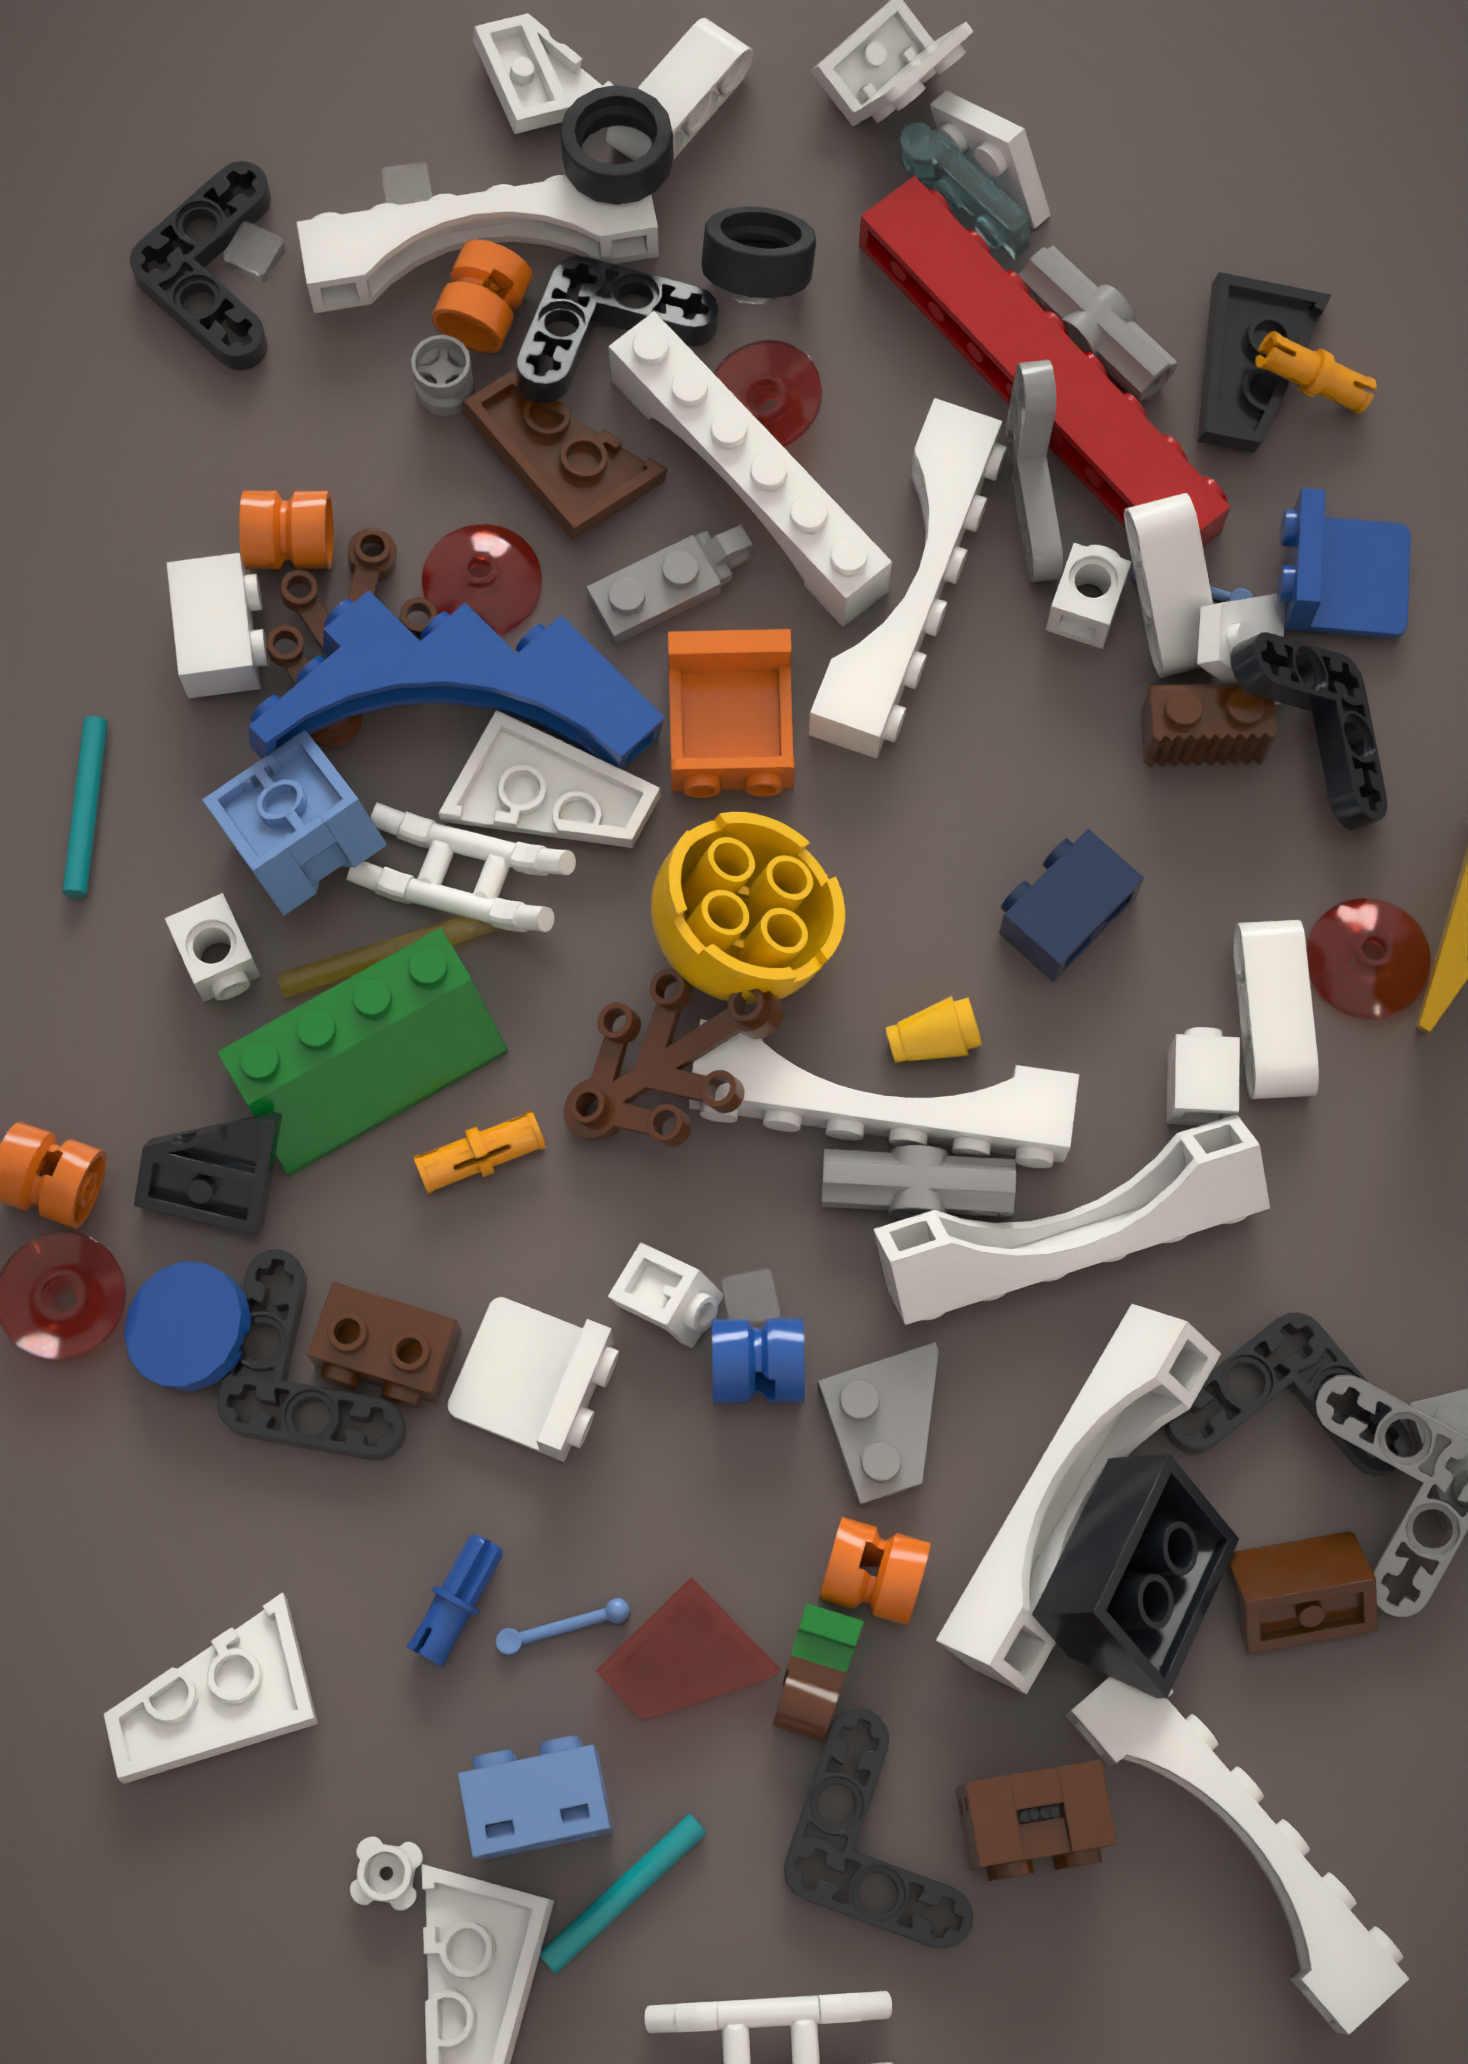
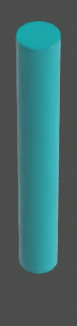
(85, 807)
(622, 1893)

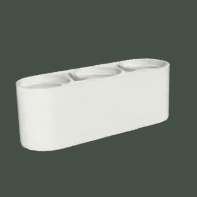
(689, 85)
(1169, 579)
(1275, 1009)

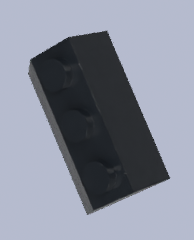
(1137, 1573)

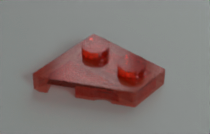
(685, 1657)

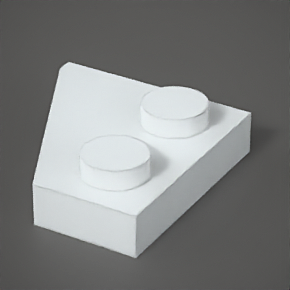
(1231, 623)

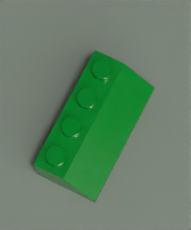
(365, 1050)

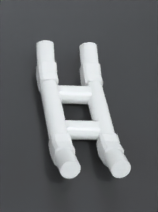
(442, 844)
(798, 2012)

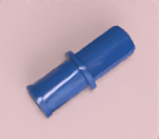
(456, 1599)

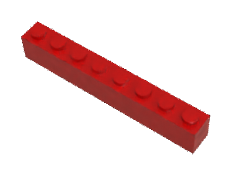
(998, 325)

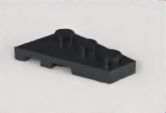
(1236, 394)

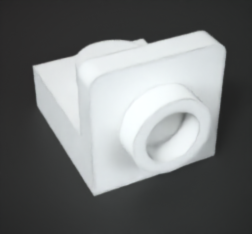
(667, 1294)

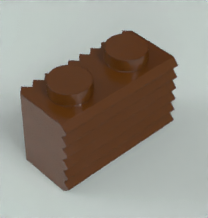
(1206, 725)

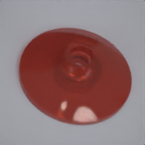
(779, 373)
(502, 596)
(1351, 979)
(39, 1274)

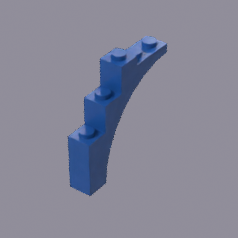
(461, 661)

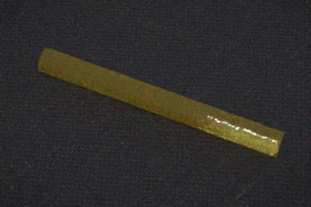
(359, 959)

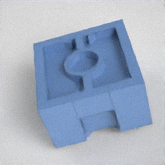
(294, 821)
(534, 1800)

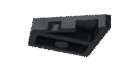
(212, 1173)

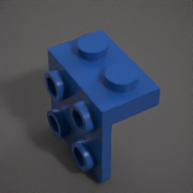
(1343, 572)

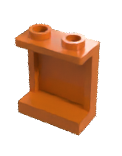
(731, 712)

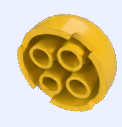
(745, 908)

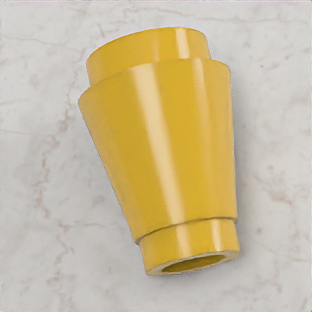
(936, 1032)

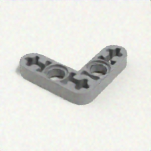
(1027, 443)
(1426, 1466)

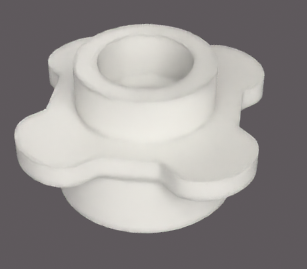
(370, 1885)

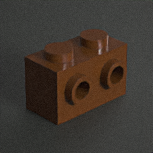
(383, 1345)

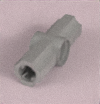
(1099, 323)
(918, 1181)

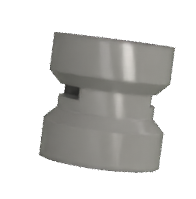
(436, 363)

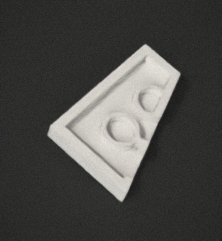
(547, 788)
(219, 1701)
(479, 1964)

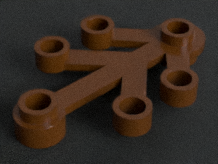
(366, 576)
(662, 1064)

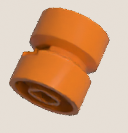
(482, 296)
(286, 530)
(54, 1177)
(899, 1574)

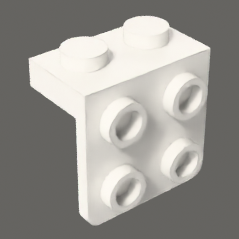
(886, 63)
(533, 1377)

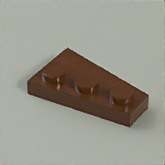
(560, 460)

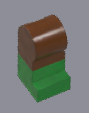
(816, 1671)

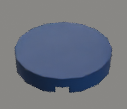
(187, 1326)

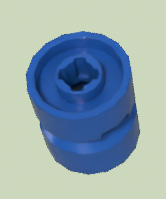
(758, 1361)

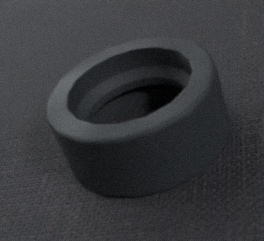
(609, 108)
(758, 252)

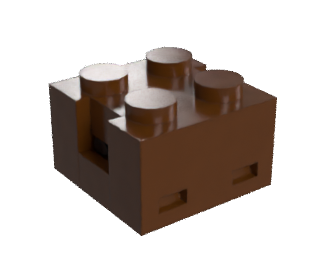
(1035, 1817)

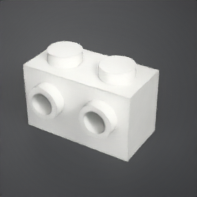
(215, 625)

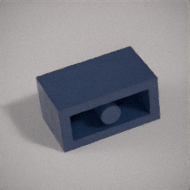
(1069, 903)

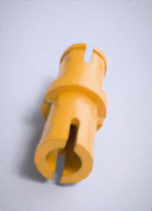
(1315, 372)
(479, 1151)

